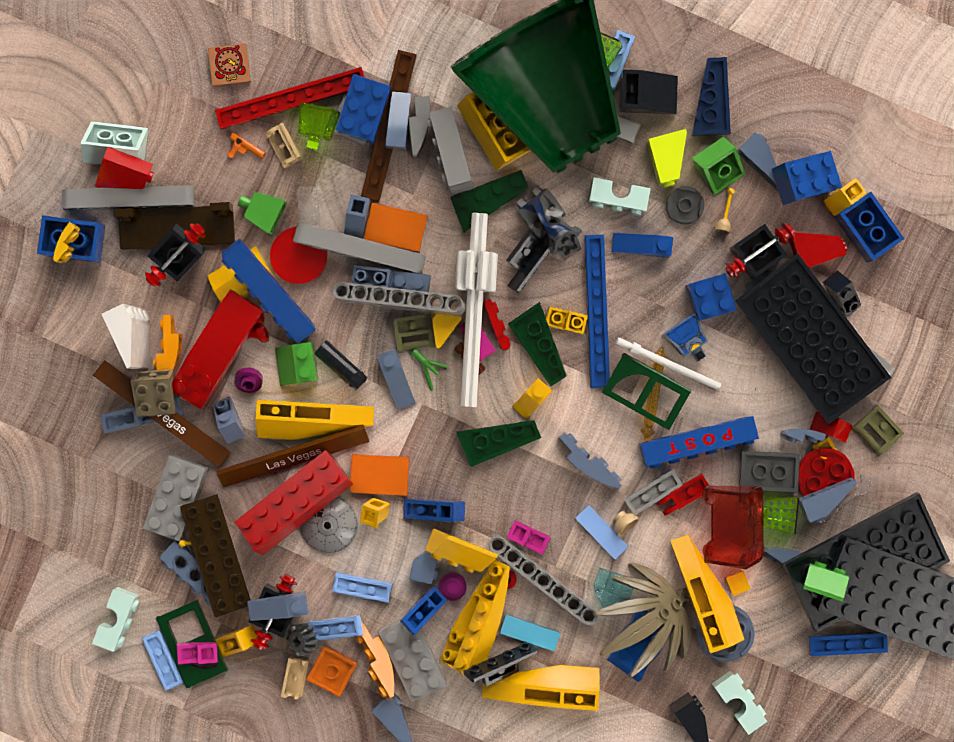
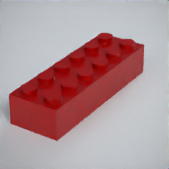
(293, 503)

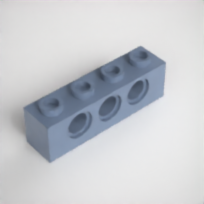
(170, 561)

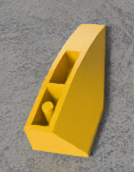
(305, 420)
(709, 600)
(478, 621)
(550, 687)

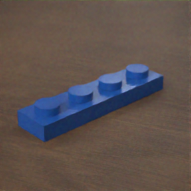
(847, 644)

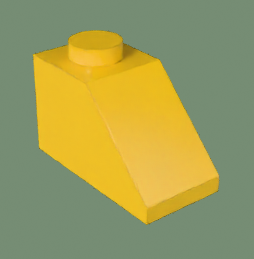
(844, 197)
(443, 327)
(532, 398)
(236, 641)

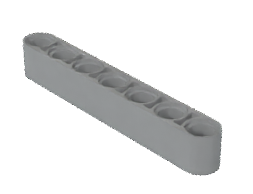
(128, 198)
(359, 248)
(391, 293)
(547, 588)

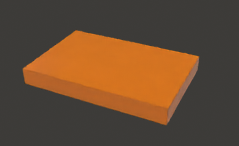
(395, 227)
(379, 474)

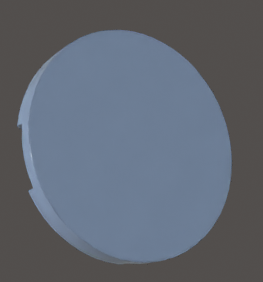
(737, 650)

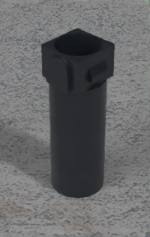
(340, 365)

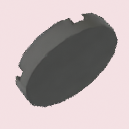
(685, 205)

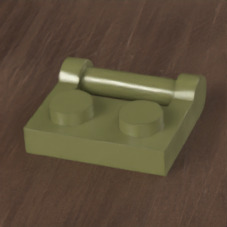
(414, 326)
(882, 426)

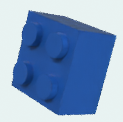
(711, 297)

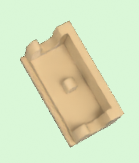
(283, 145)
(295, 677)

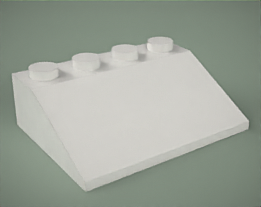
(130, 333)

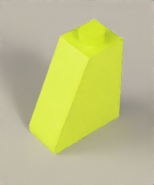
(667, 156)

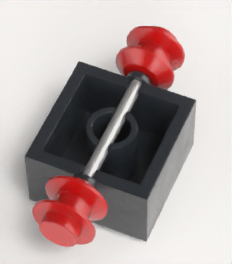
(759, 251)
(175, 253)
(275, 626)

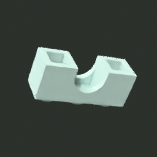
(602, 195)
(123, 604)
(750, 715)

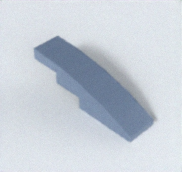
(128, 418)

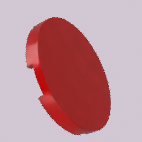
(296, 261)
(820, 473)

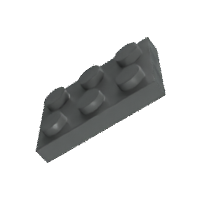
(770, 470)

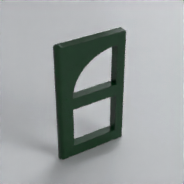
(630, 366)
(190, 673)

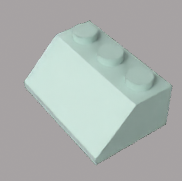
(120, 137)

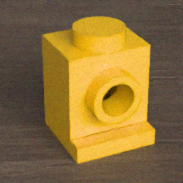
(374, 512)

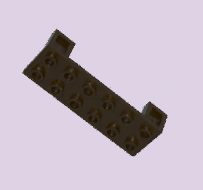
(147, 227)
(215, 555)

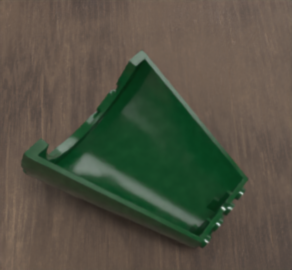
(548, 82)

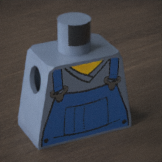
(687, 337)

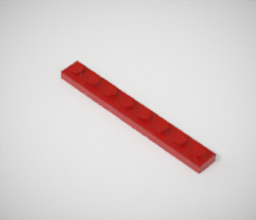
(286, 99)

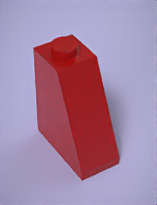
(123, 171)
(817, 247)

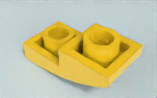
(63, 249)
(566, 320)

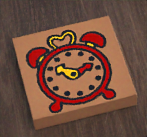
(229, 65)

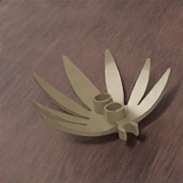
(665, 611)

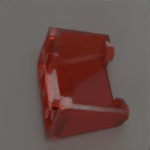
(735, 525)

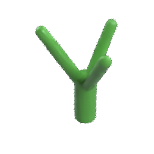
(427, 363)

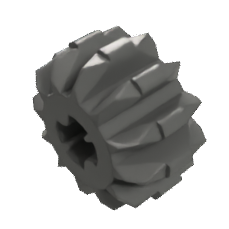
(302, 639)

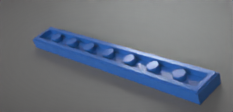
(597, 310)

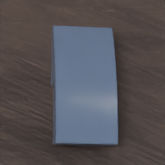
(798, 435)

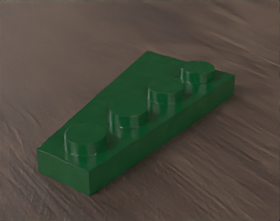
(487, 197)
(539, 343)
(493, 441)

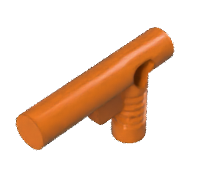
(243, 147)

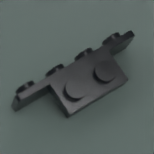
(527, 258)
(501, 665)

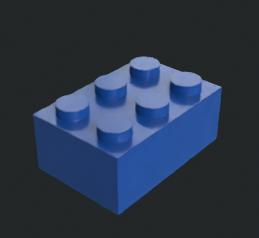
(363, 108)
(806, 178)
(869, 227)
(86, 247)

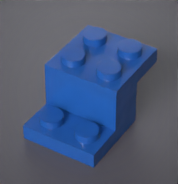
(628, 657)

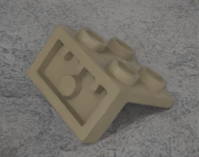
(153, 392)

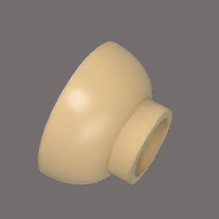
(624, 522)

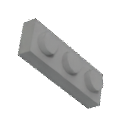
(653, 492)

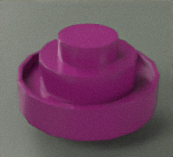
(248, 380)
(452, 586)

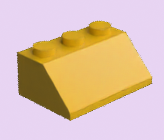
(223, 279)
(459, 552)

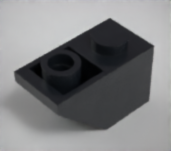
(842, 292)

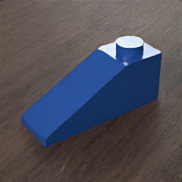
(642, 244)
(434, 510)
(423, 610)

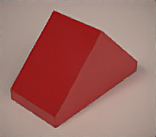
(836, 429)

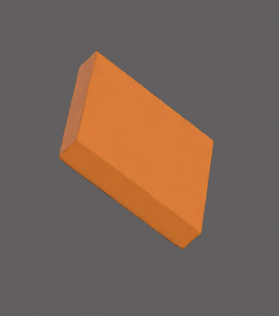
(332, 670)

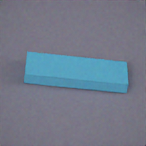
(530, 632)

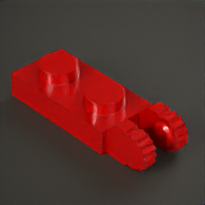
(498, 325)
(685, 494)

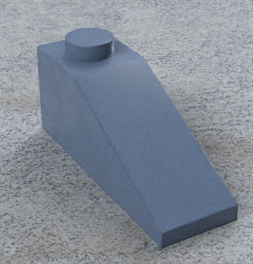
(759, 157)
(396, 379)
(822, 502)
(279, 606)
(393, 717)

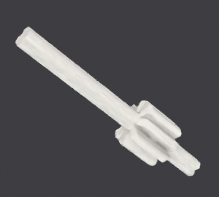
(476, 275)

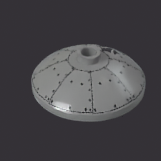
(342, 531)

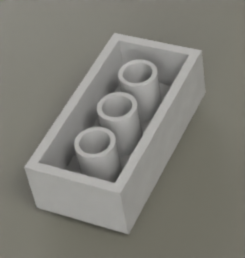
(452, 155)
(178, 486)
(413, 660)

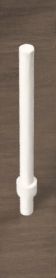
(635, 349)

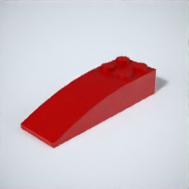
(215, 349)

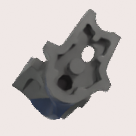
(538, 211)

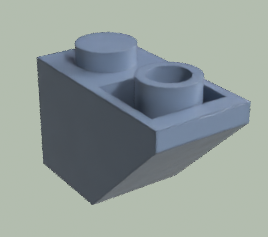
(357, 216)
(228, 420)
(424, 568)

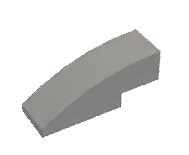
(419, 124)

